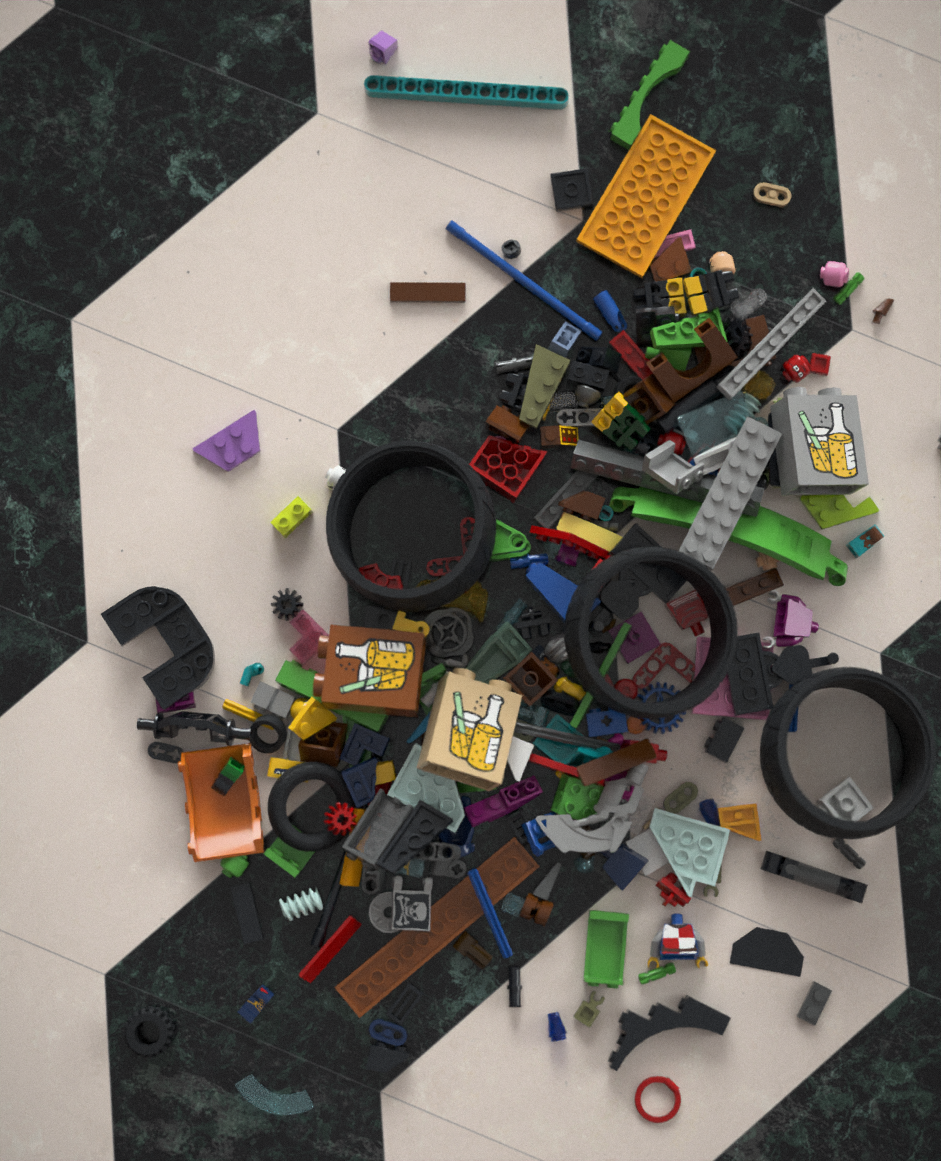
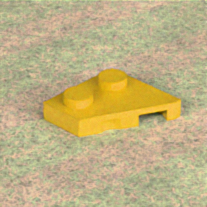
(311, 719)

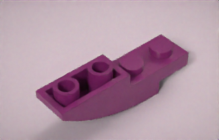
(504, 802)

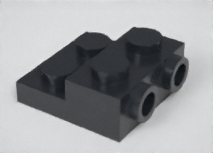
(650, 318)

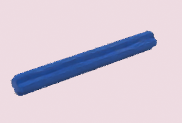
(490, 913)

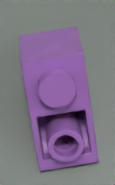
(382, 47)

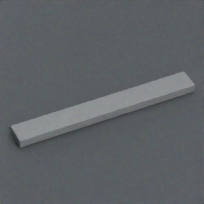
(770, 344)

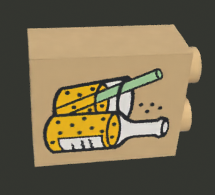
(470, 730)

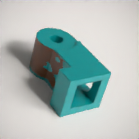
(864, 541)

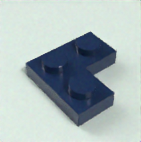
(362, 740)

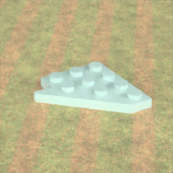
(432, 789)
(690, 846)

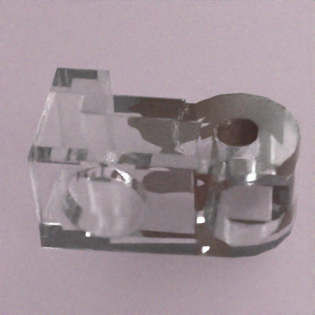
(749, 305)

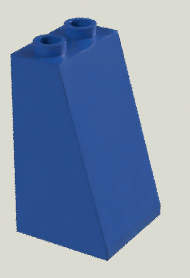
(553, 588)

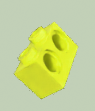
(291, 517)

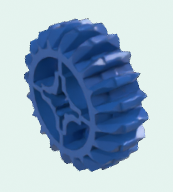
(661, 725)

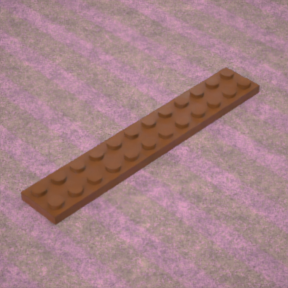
(448, 919)

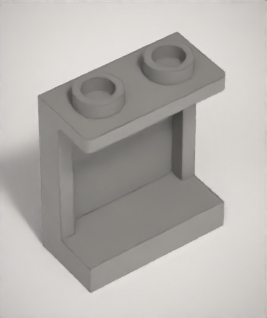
(670, 468)

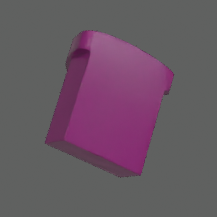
(567, 556)

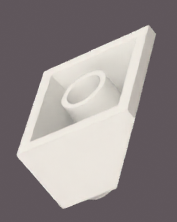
(518, 756)

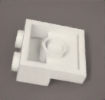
(845, 802)

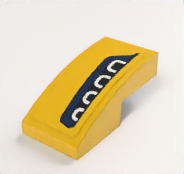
(279, 766)

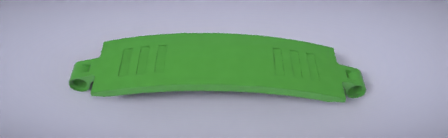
(766, 533)

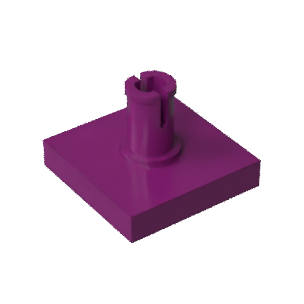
(639, 640)

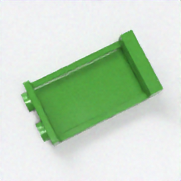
(605, 948)

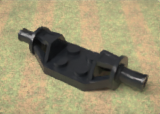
(201, 721)

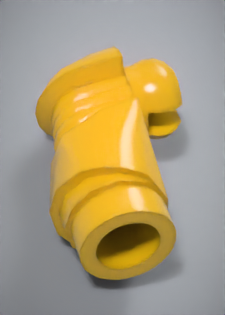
(570, 688)

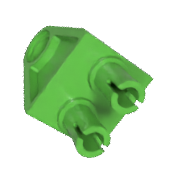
(506, 543)

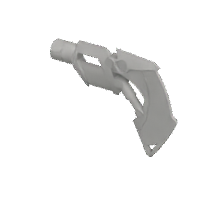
(570, 837)

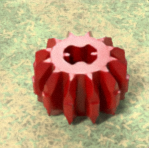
(343, 811)

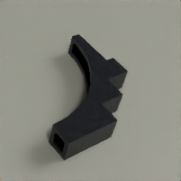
(662, 1018)

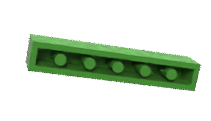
(301, 682)

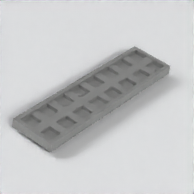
(730, 492)

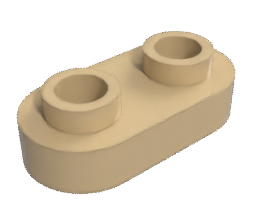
(772, 192)

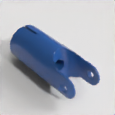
(610, 311)

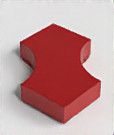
(374, 574)

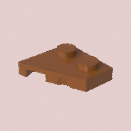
(671, 262)

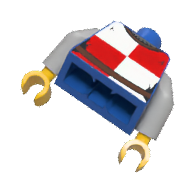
(677, 942)

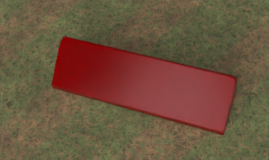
(330, 949)

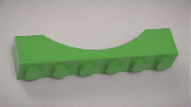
(668, 64)

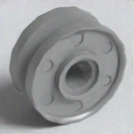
(377, 915)

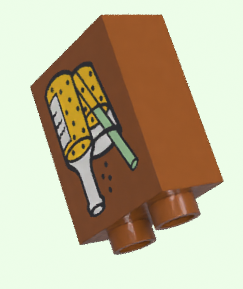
(371, 670)

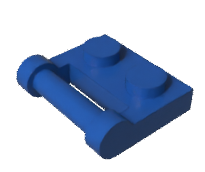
(534, 832)

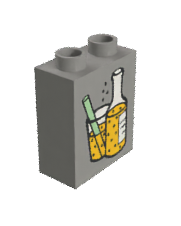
(819, 443)

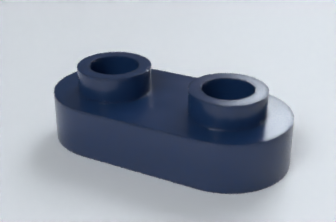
(388, 1031)

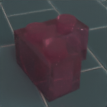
(310, 630)

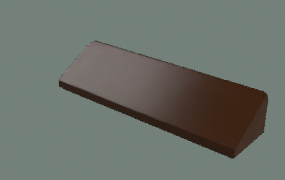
(616, 762)

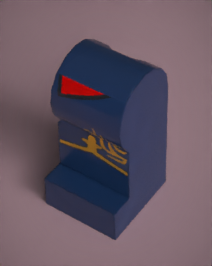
(256, 1003)

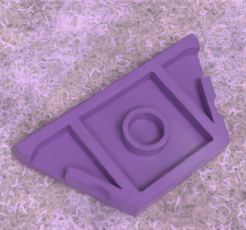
(232, 444)

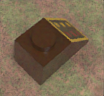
(558, 437)

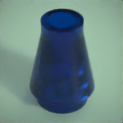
(709, 811)
(556, 1028)

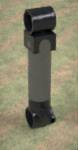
(814, 877)

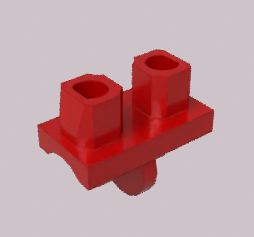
(670, 892)

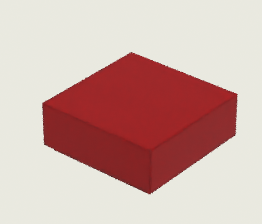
(820, 364)

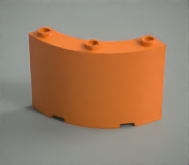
(221, 823)

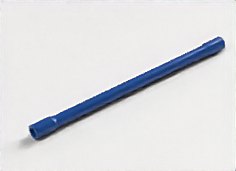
(586, 327)

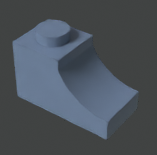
(564, 339)

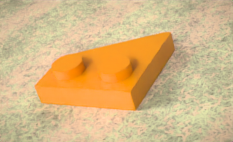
(741, 820)

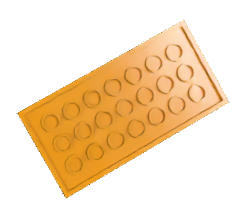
(646, 196)

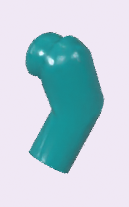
(251, 671)

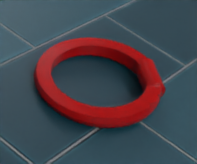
(671, 1085)

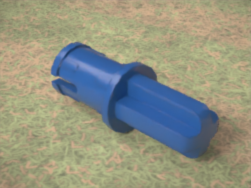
(528, 560)

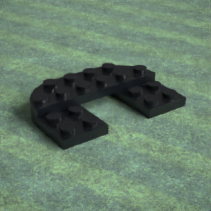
(180, 630)

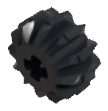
(286, 597)

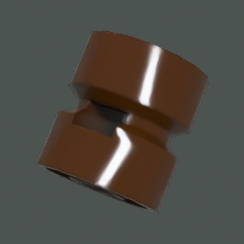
(543, 909)

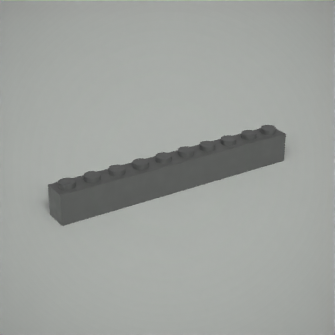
(628, 469)

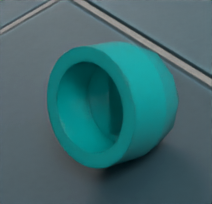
(603, 516)

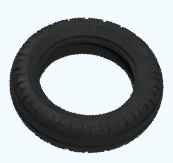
(278, 800)

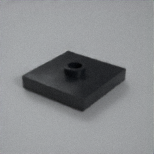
(571, 189)

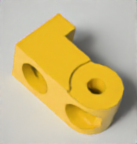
(404, 624)

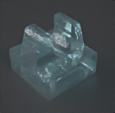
(512, 904)

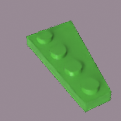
(683, 333)

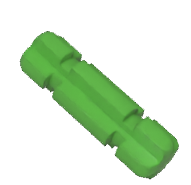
(846, 291)
(658, 973)

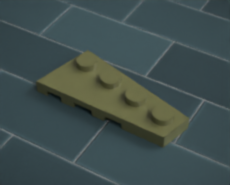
(543, 380)

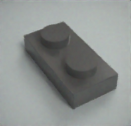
(814, 1003)

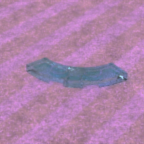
(272, 1102)

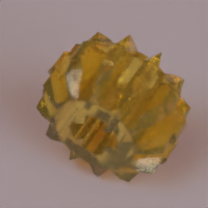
(760, 385)

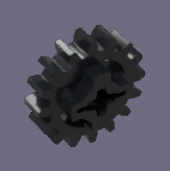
(738, 330)

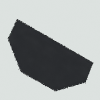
(768, 951)

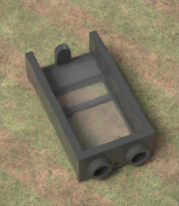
(376, 829)

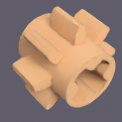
(766, 562)

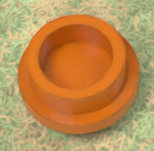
(634, 726)

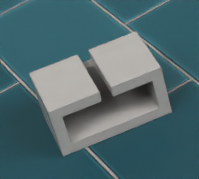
(273, 700)

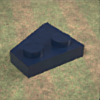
(361, 781)

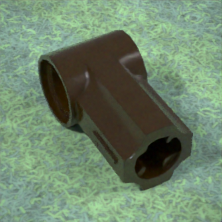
(470, 948)

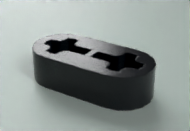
(164, 757)

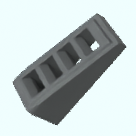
(544, 888)

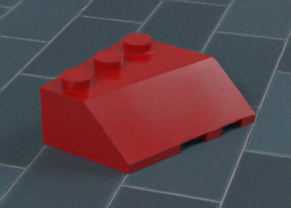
(506, 465)

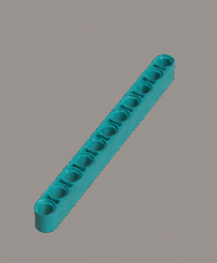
(458, 86)

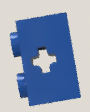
(595, 727)

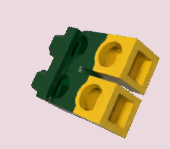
(619, 421)

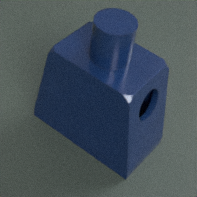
(623, 865)

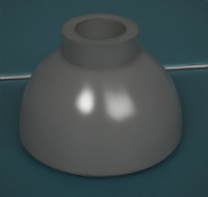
(586, 395)

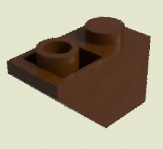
(585, 503)

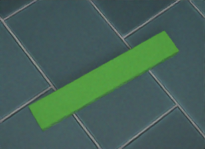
(605, 667)

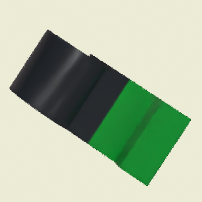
(228, 776)

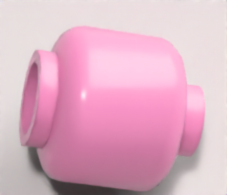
(834, 274)

